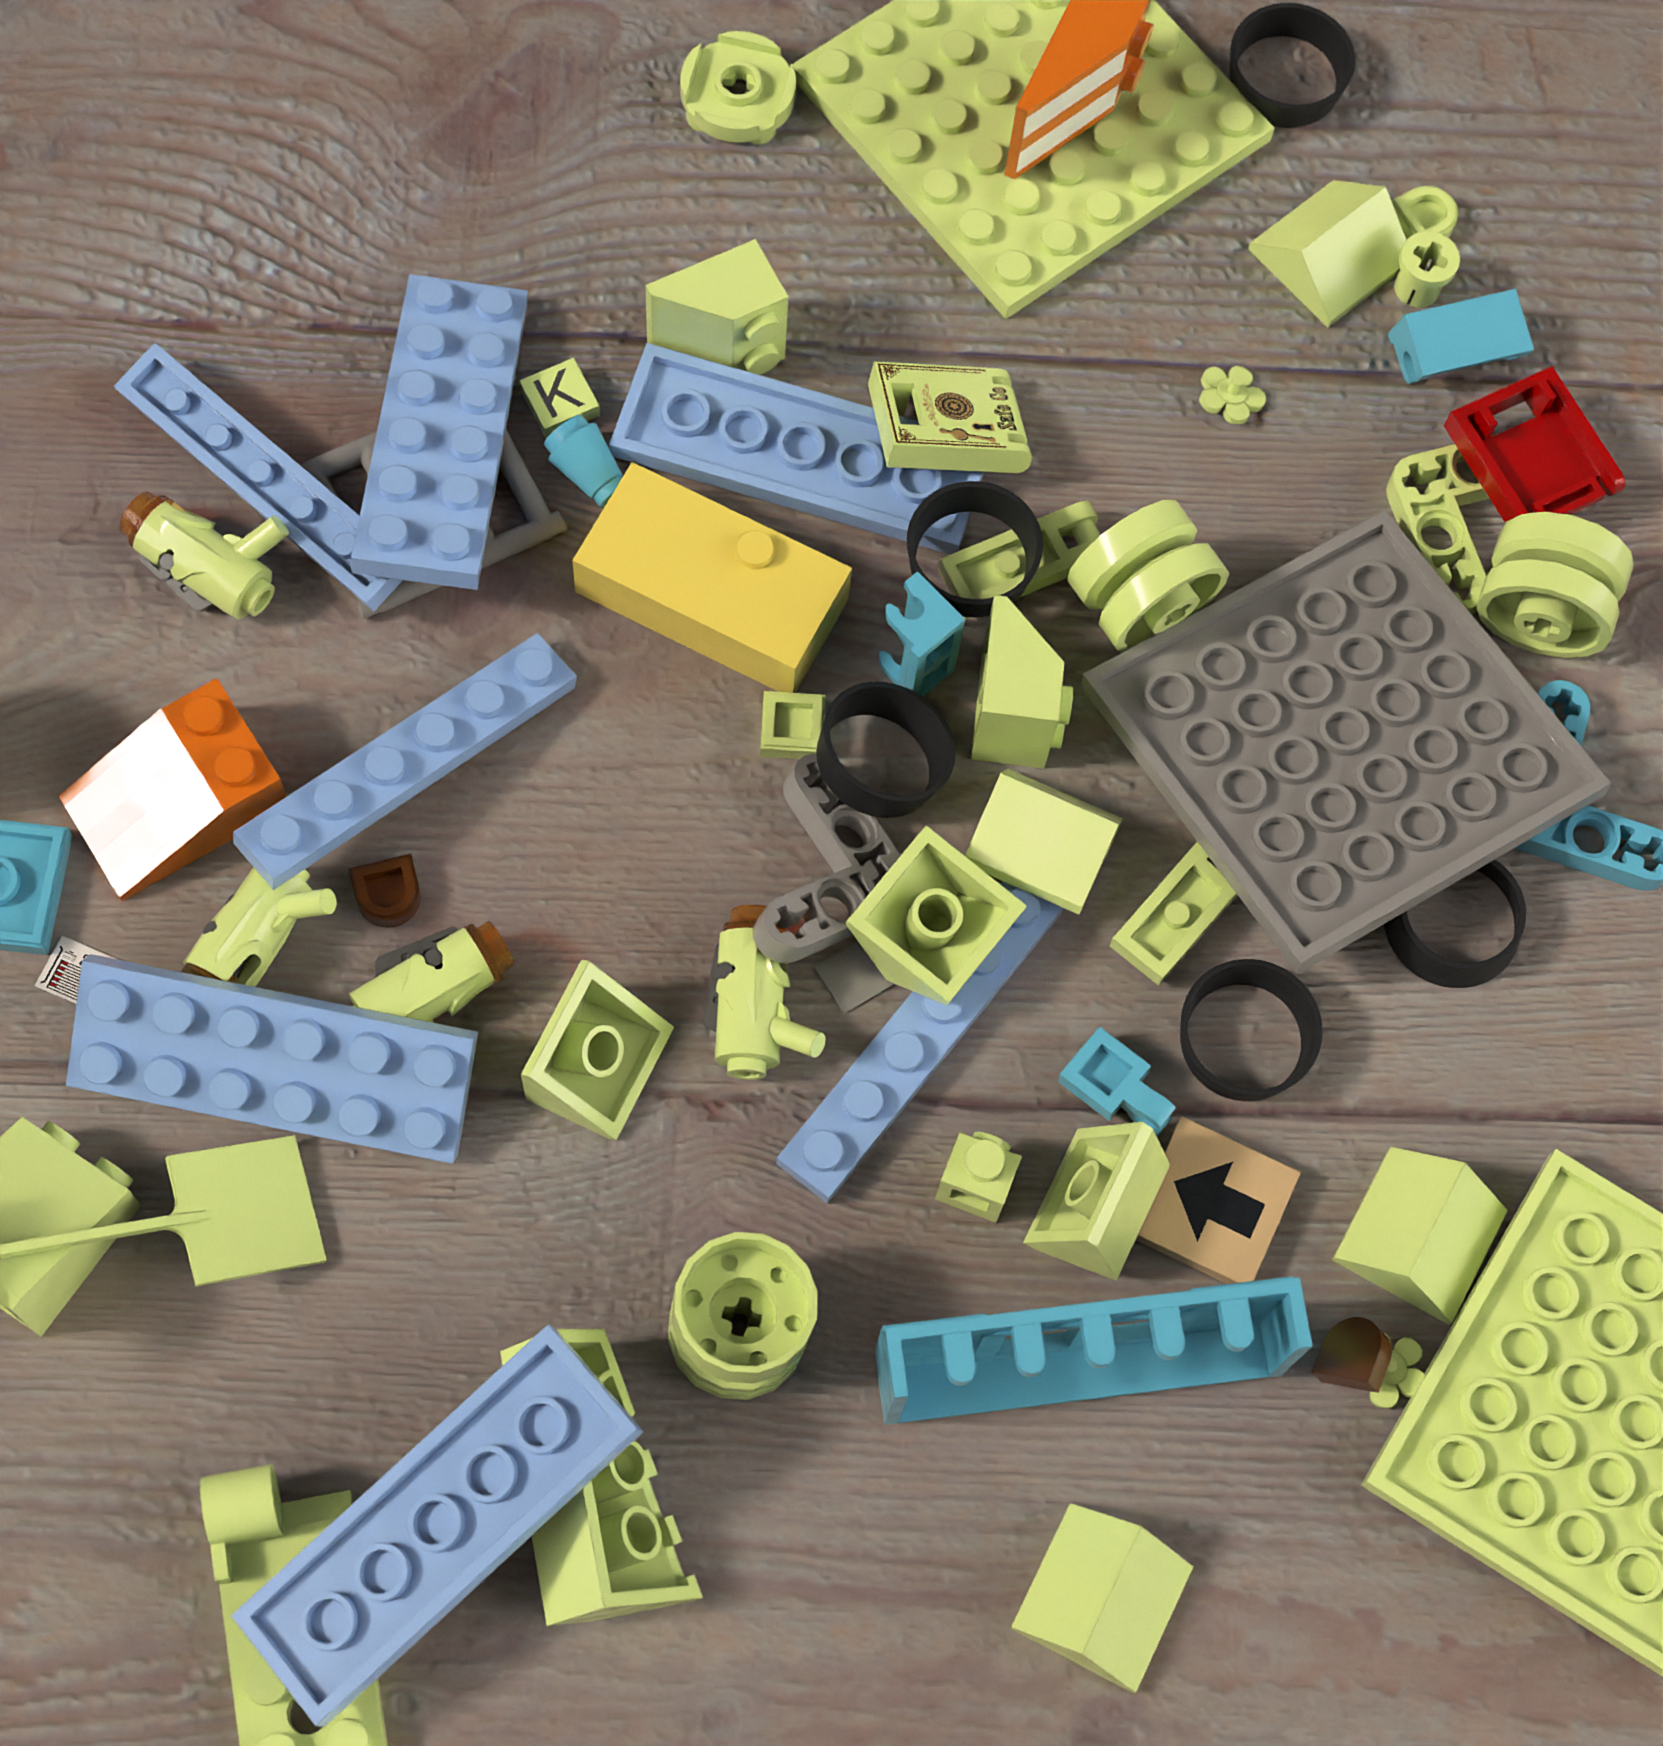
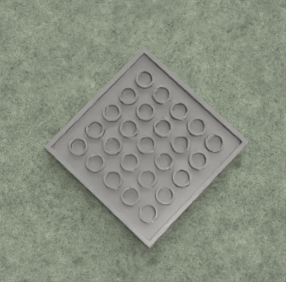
(1343, 739)

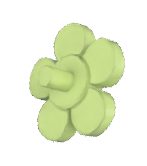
(1231, 394)
(1399, 1374)

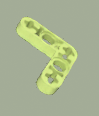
(1439, 508)

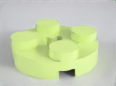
(731, 116)

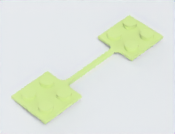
(235, 1208)

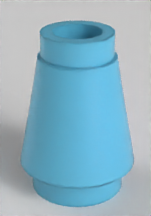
(584, 458)

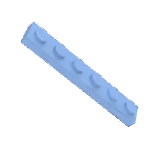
(251, 467)
(403, 761)
(903, 1060)

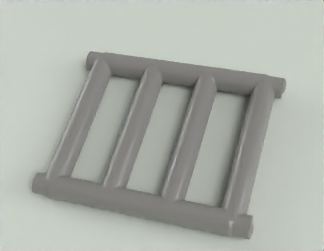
(540, 526)

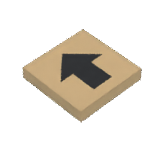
(1217, 1204)

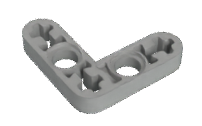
(848, 883)

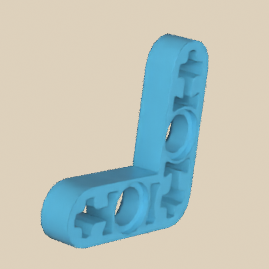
(1558, 842)

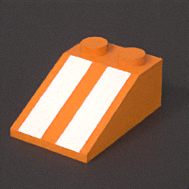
(1078, 77)
(172, 790)

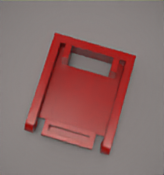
(1542, 463)

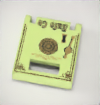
(963, 417)

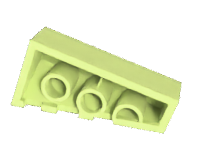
(609, 1544)

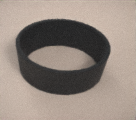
(1305, 24)
(985, 499)
(908, 711)
(1454, 974)
(1283, 986)

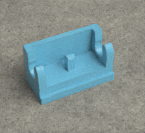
(1461, 335)
(929, 634)

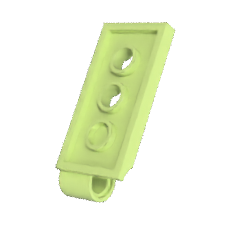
(249, 1544)

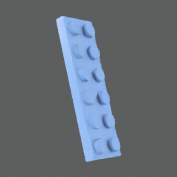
(440, 433)
(776, 446)
(271, 1058)
(436, 1525)

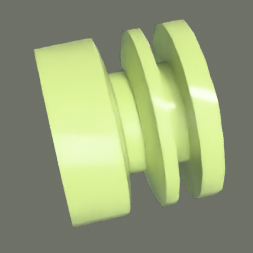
(745, 1277)

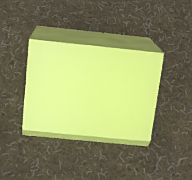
(1334, 247)
(1042, 840)
(933, 918)
(595, 1053)
(1100, 1197)
(1422, 1231)
(1103, 1595)

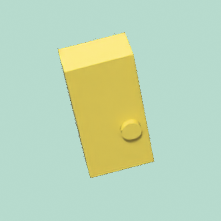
(711, 579)

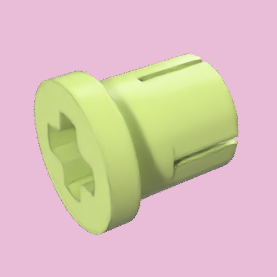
(1413, 262)

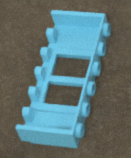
(1188, 1342)

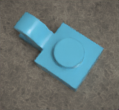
(1111, 1077)

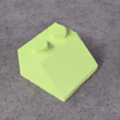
(722, 310)
(1019, 692)

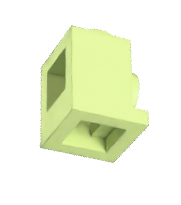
(978, 1175)

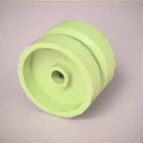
(1147, 574)
(1555, 584)

